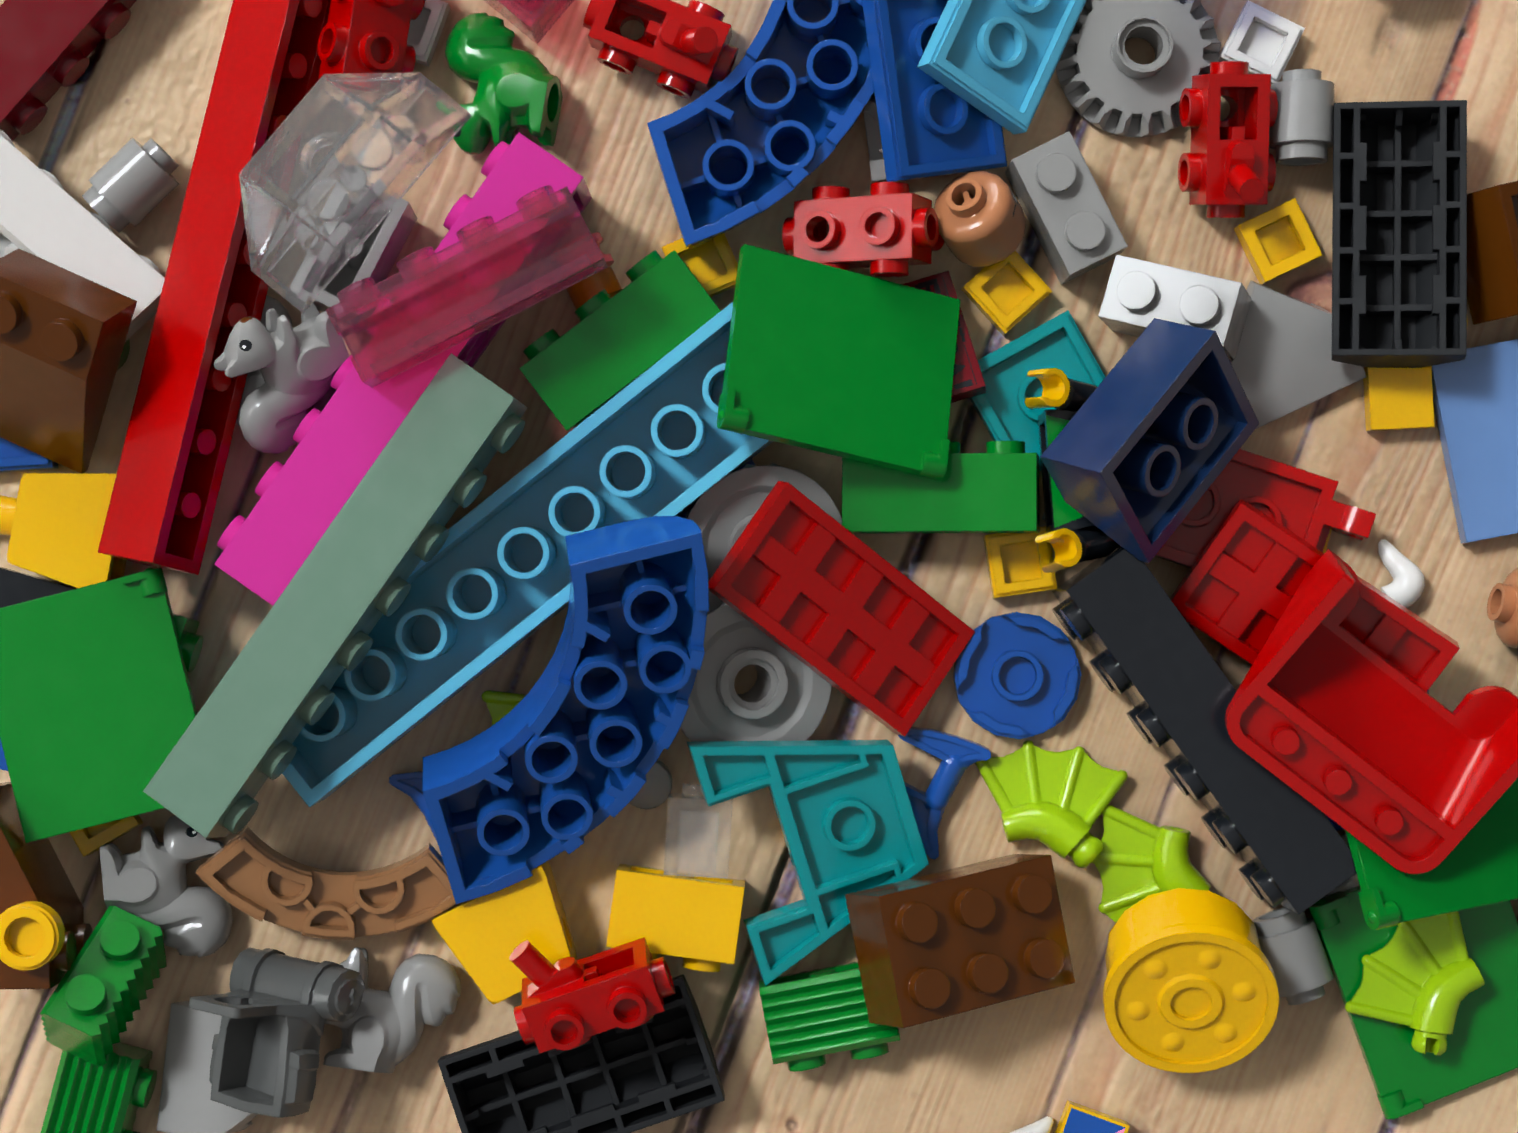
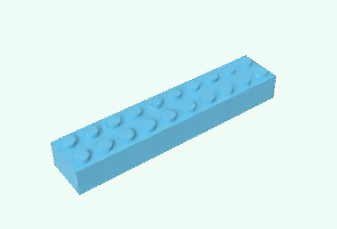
(508, 557)

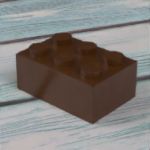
(959, 939)

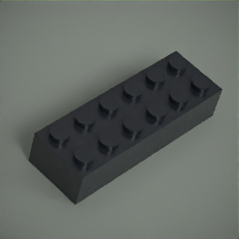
(1182, 705)

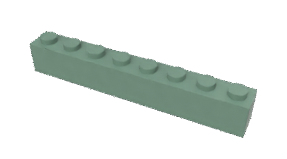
(337, 600)

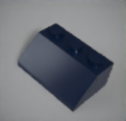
(1152, 436)

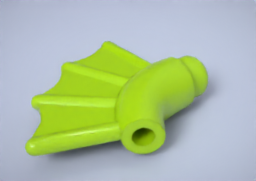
(1052, 797)
(1142, 861)
(1419, 980)

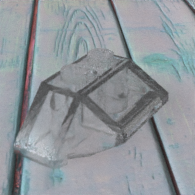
(339, 173)

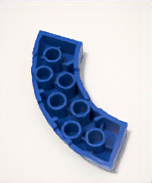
(768, 118)
(590, 720)

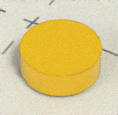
(30, 935)

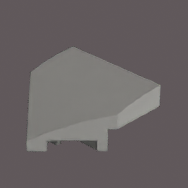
(1287, 355)
(186, 1074)

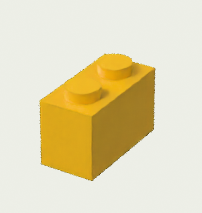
(677, 915)

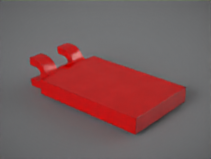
(1282, 492)

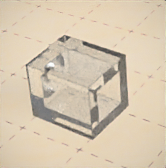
(697, 835)

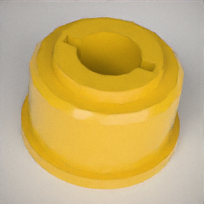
(1188, 982)

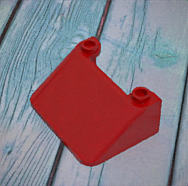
(1366, 736)

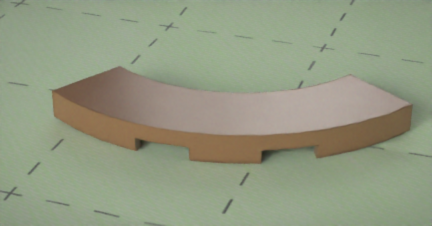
(328, 901)

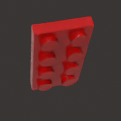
(1253, 572)
(840, 608)

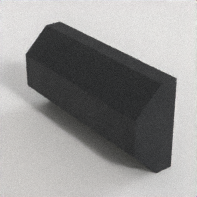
(1399, 233)
(604, 1086)

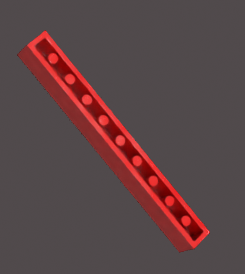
(183, 403)

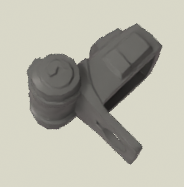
(273, 1029)

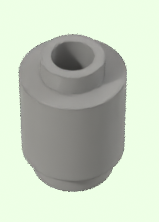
(1303, 118)
(131, 183)
(1295, 954)

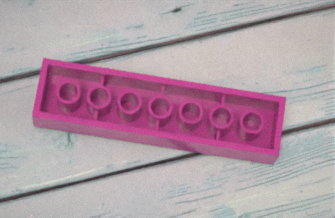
(359, 420)

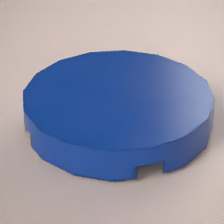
(1017, 675)

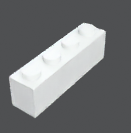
(55, 227)

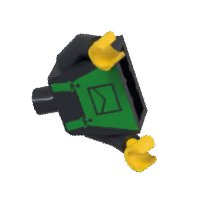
(1066, 529)

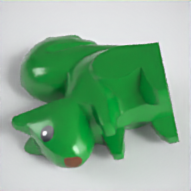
(511, 86)

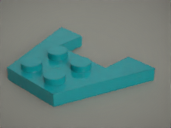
(841, 822)

